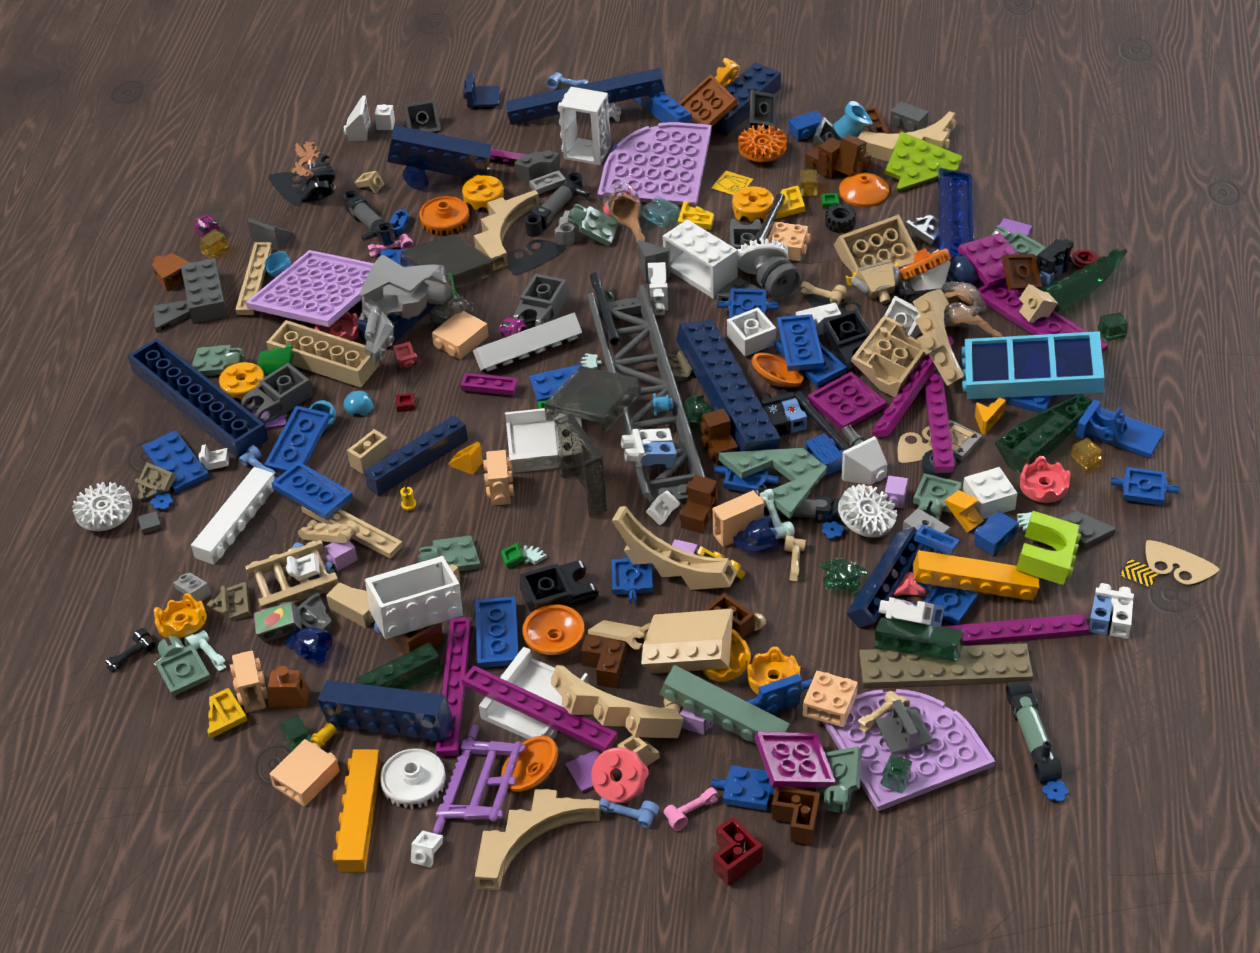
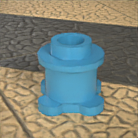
(661, 404)

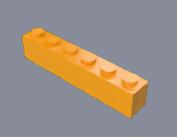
(974, 575)
(358, 811)

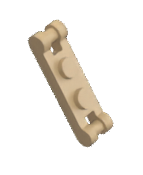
(328, 532)

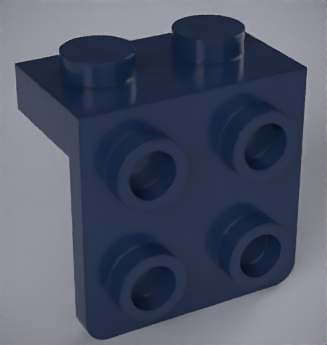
(480, 95)

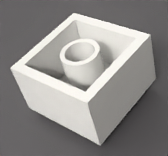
(751, 331)
(992, 491)

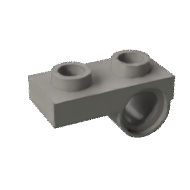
(565, 231)
(195, 586)

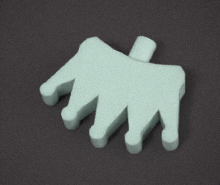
(590, 361)
(1024, 519)
(533, 555)

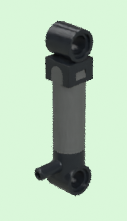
(359, 209)
(542, 215)
(821, 509)

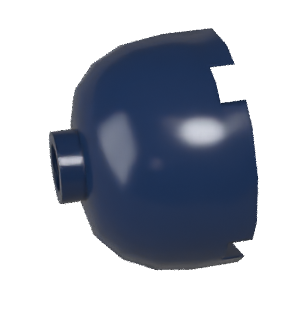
(962, 271)

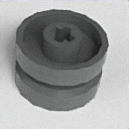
(779, 277)

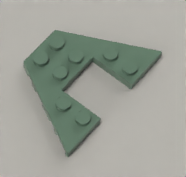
(793, 463)

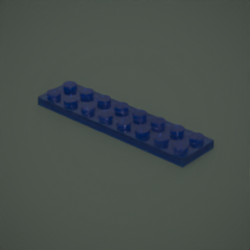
(954, 210)

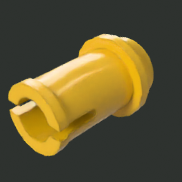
(408, 502)
(323, 735)

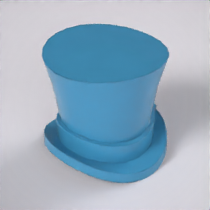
(853, 121)

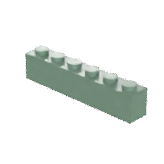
(719, 705)

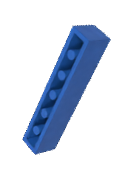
(664, 108)

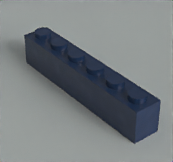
(416, 455)
(885, 578)

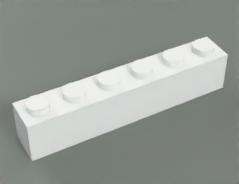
(527, 341)
(233, 516)

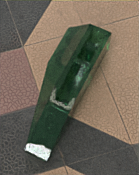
(1084, 281)
(1041, 433)

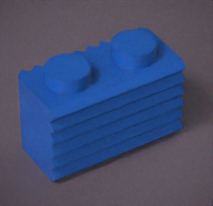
(804, 125)
(826, 452)
(995, 533)

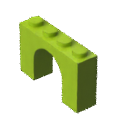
(1044, 563)

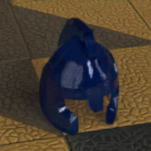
(756, 536)
(310, 643)

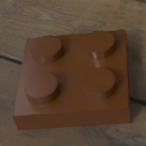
(1021, 271)

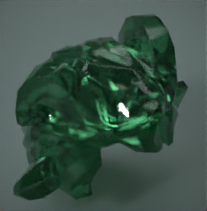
(695, 408)
(842, 574)

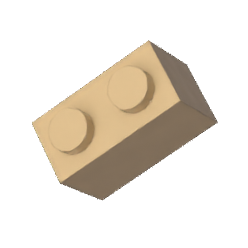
(368, 451)

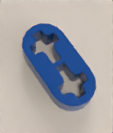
(399, 221)

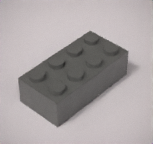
(203, 291)

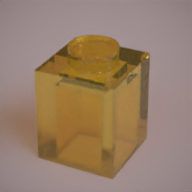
(808, 182)
(213, 244)
(1086, 455)

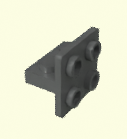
(903, 729)

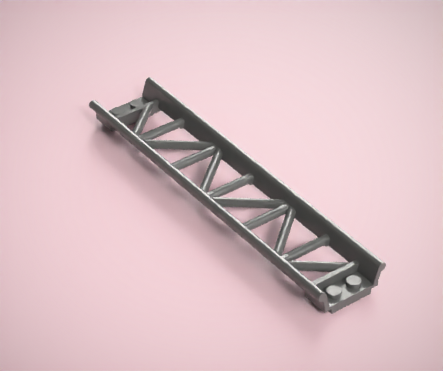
(666, 386)

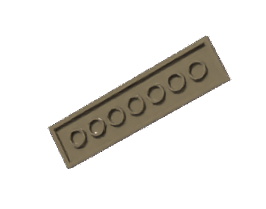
(975, 666)

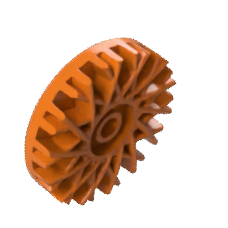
(762, 144)
(444, 214)
(924, 261)

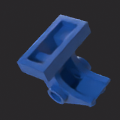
(1100, 426)
(936, 540)

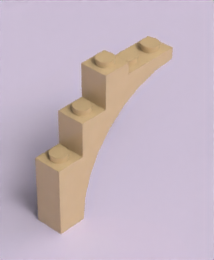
(882, 144)
(500, 218)
(934, 337)
(645, 548)
(354, 602)
(610, 710)
(522, 827)

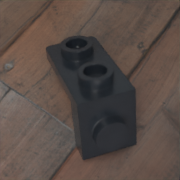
(906, 293)

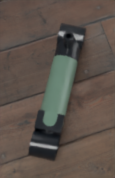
(1024, 709)

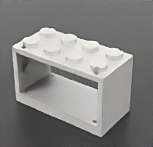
(597, 106)
(701, 258)
(414, 597)

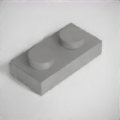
(547, 182)

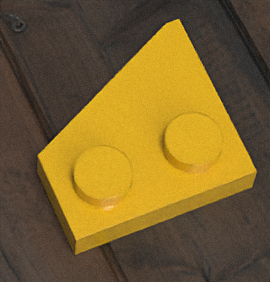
(793, 202)
(696, 215)
(706, 553)
(224, 713)

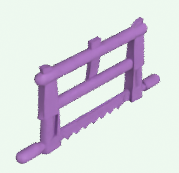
(474, 811)

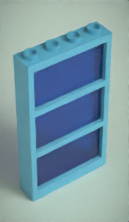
(1033, 365)

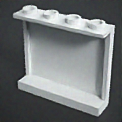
(532, 440)
(533, 677)

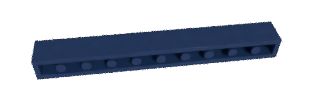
(618, 89)

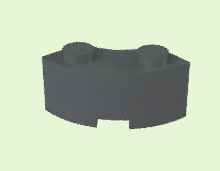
(536, 165)

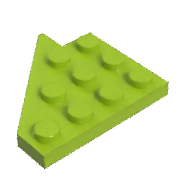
(918, 161)

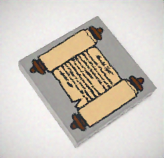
(962, 440)

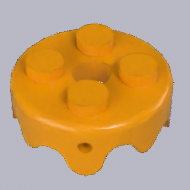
(728, 74)
(491, 190)
(752, 210)
(230, 382)
(180, 617)
(739, 660)
(770, 664)

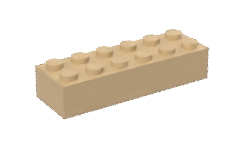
(325, 353)

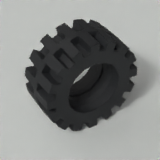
(840, 218)

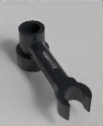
(143, 641)

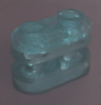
(661, 211)

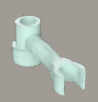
(780, 529)
(200, 641)

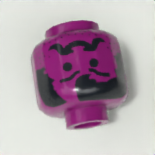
(205, 224)
(511, 326)

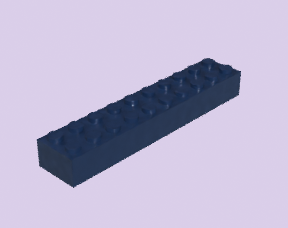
(726, 385)
(198, 397)

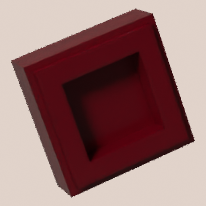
(405, 402)

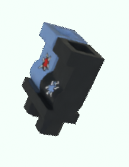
(1054, 260)
(784, 411)

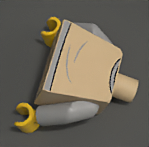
(876, 280)

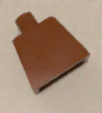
(168, 270)
(287, 689)

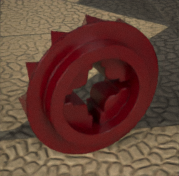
(1079, 256)

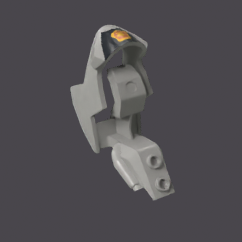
(398, 291)

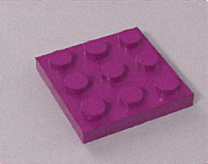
(986, 257)
(847, 401)
(794, 760)

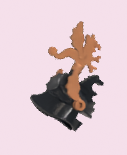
(319, 178)

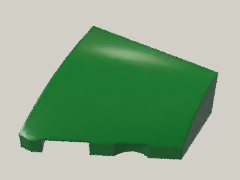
(272, 360)

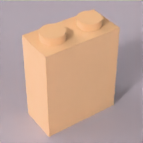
(460, 334)
(735, 516)
(305, 772)

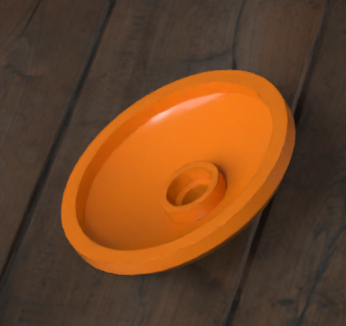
(864, 190)
(774, 371)
(553, 629)
(534, 763)

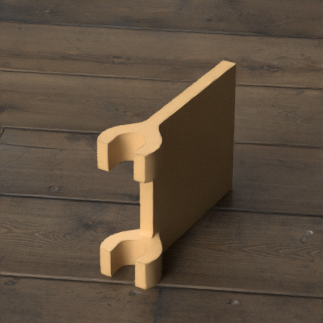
(620, 632)

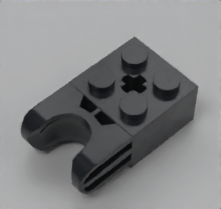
(846, 335)
(557, 586)

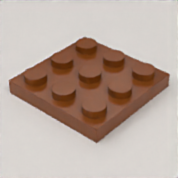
(708, 102)

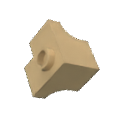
(1036, 303)
(645, 751)

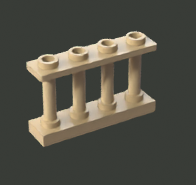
(298, 593)

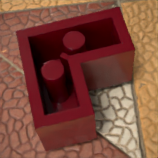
(738, 851)

